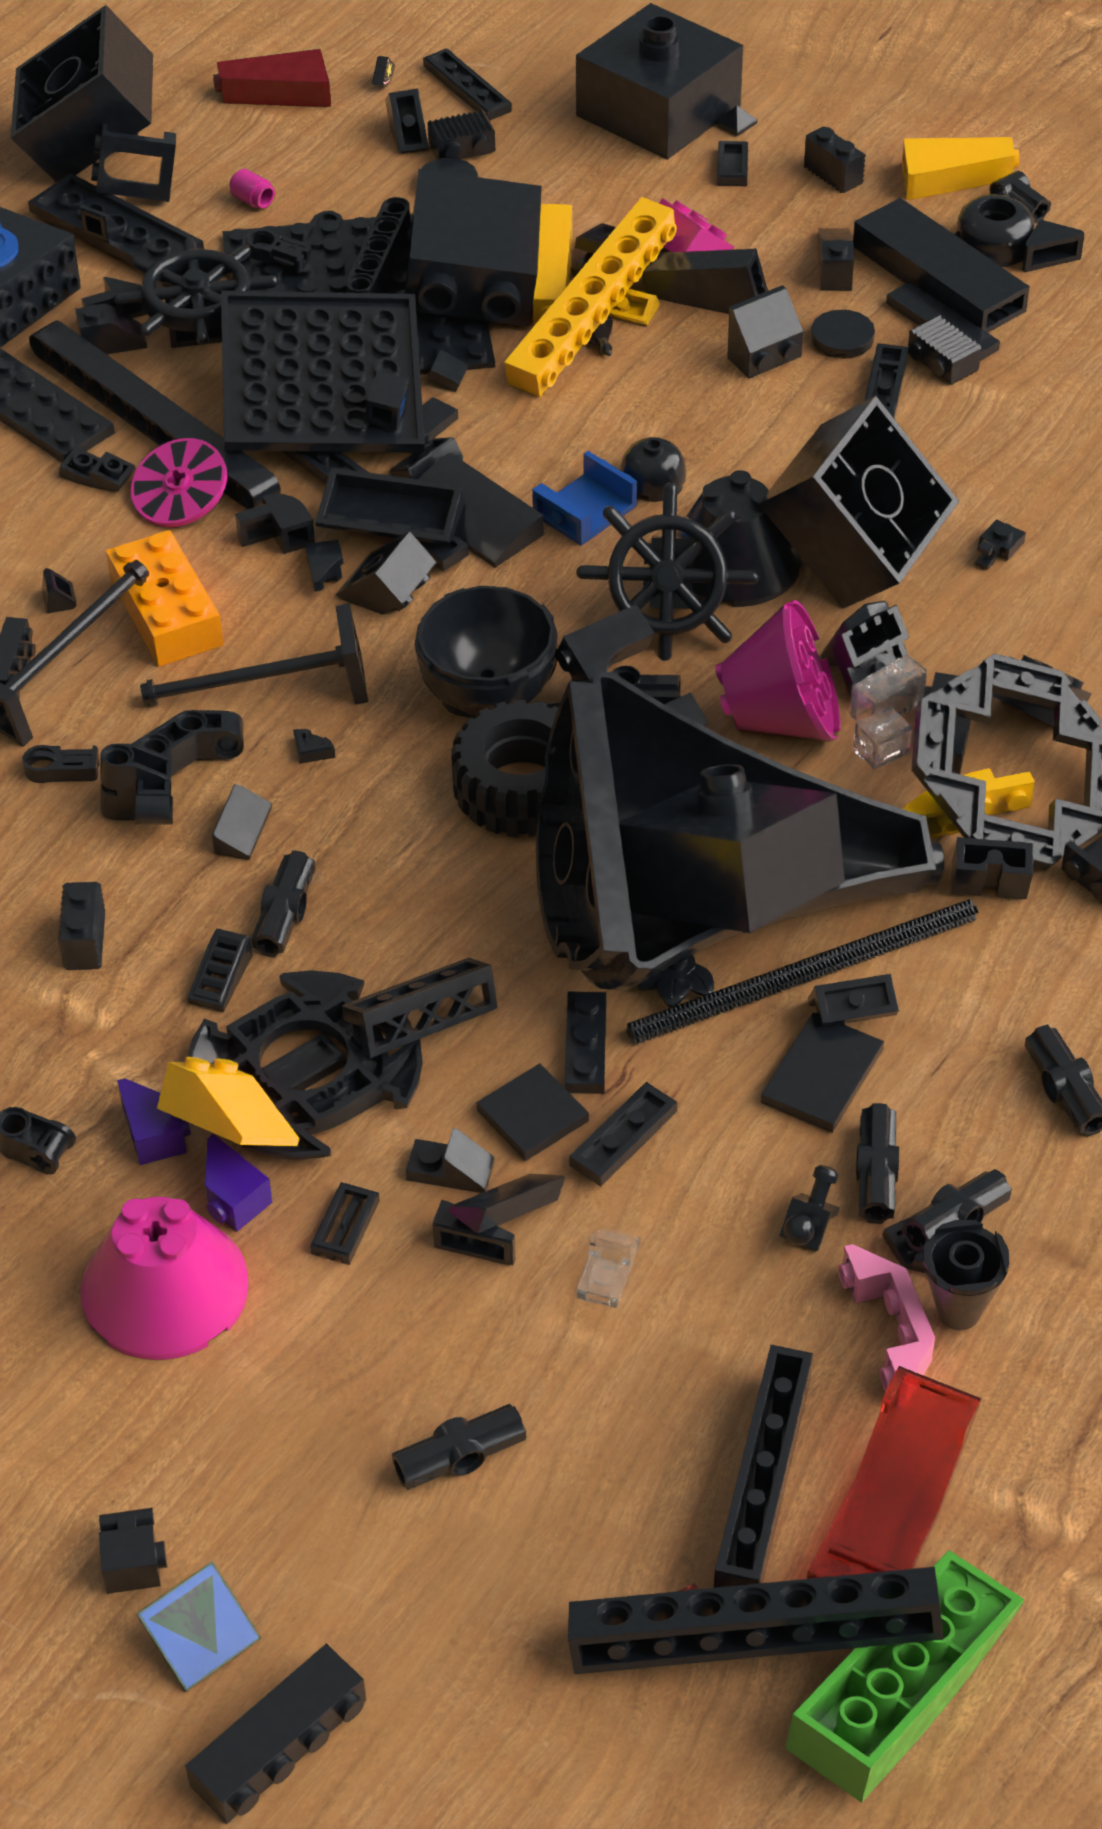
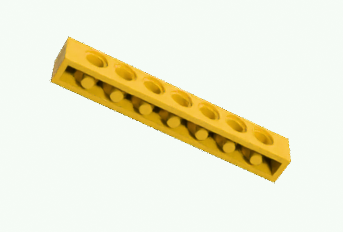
(590, 297)

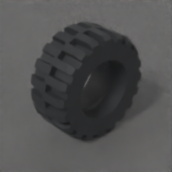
(493, 740)

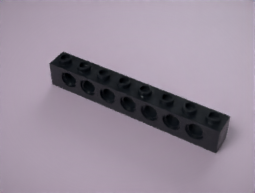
(754, 1620)

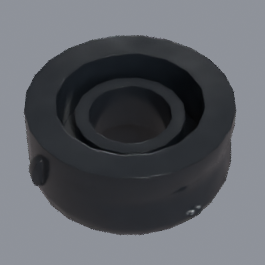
(996, 227)

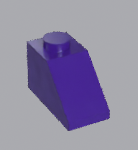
(153, 1131)
(233, 1186)

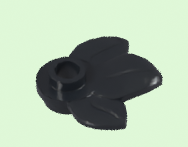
(678, 980)

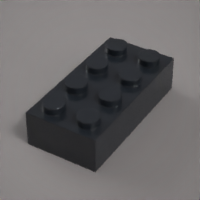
(15, 647)

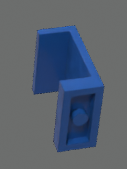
(580, 505)

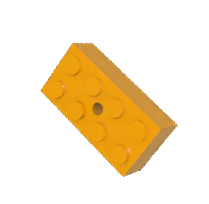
(172, 605)

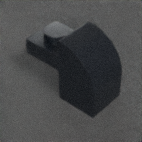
(277, 518)

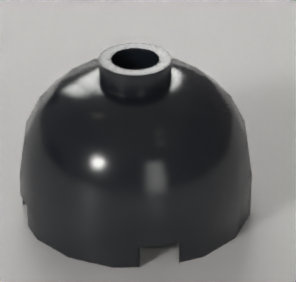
(653, 465)

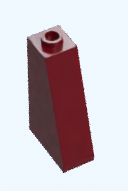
(275, 80)

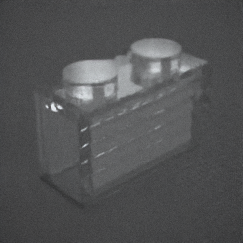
(895, 685)

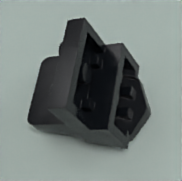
(867, 642)

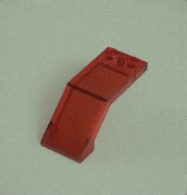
(899, 1478)

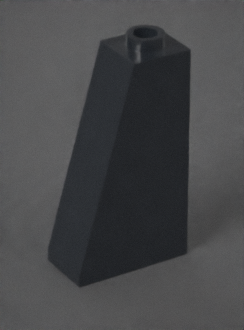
(706, 278)

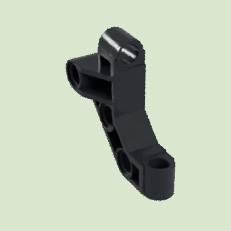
(139, 774)

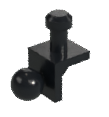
(810, 1214)

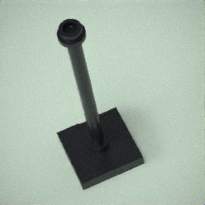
(345, 655)
(12, 717)

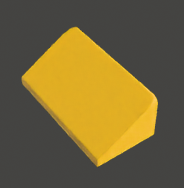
(636, 307)

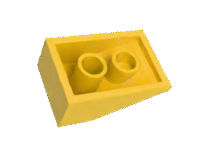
(223, 1102)

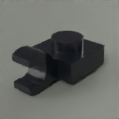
(999, 541)

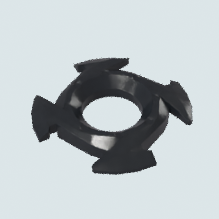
(316, 1005)

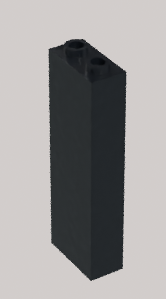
(940, 264)

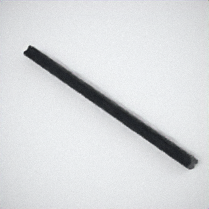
(802, 969)

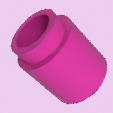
(251, 189)

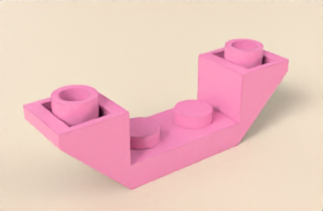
(877, 1277)

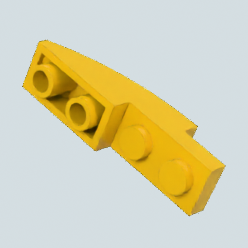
(1002, 795)

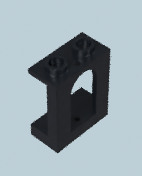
(113, 142)

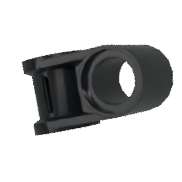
(33, 1139)

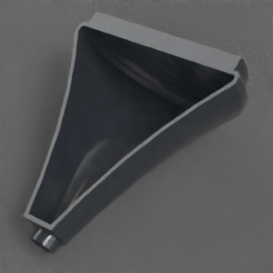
(626, 752)

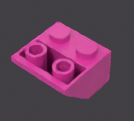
(694, 231)

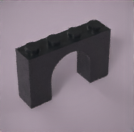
(609, 642)

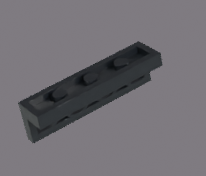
(415, 994)

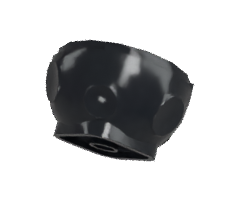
(486, 648)

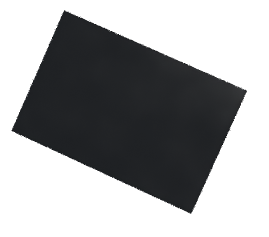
(822, 1073)

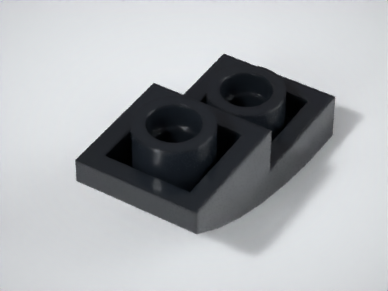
(101, 473)

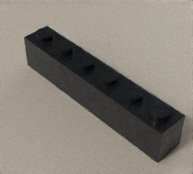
(764, 1468)

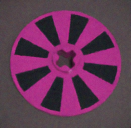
(200, 488)

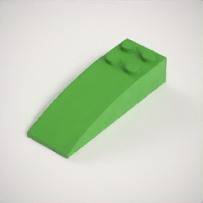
(892, 1693)

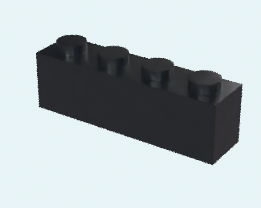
(277, 1734)

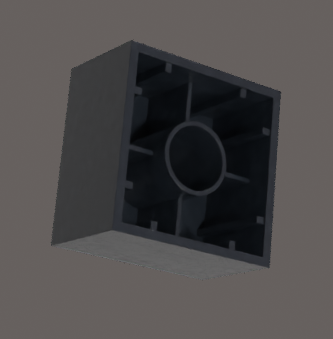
(658, 80)
(75, 86)
(859, 503)
(732, 852)

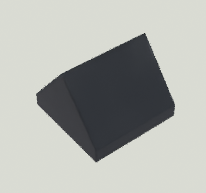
(57, 592)

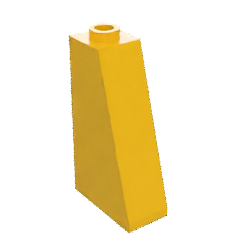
(955, 164)
(553, 256)

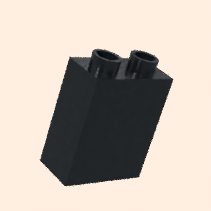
(474, 247)

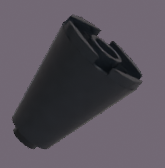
(964, 1270)

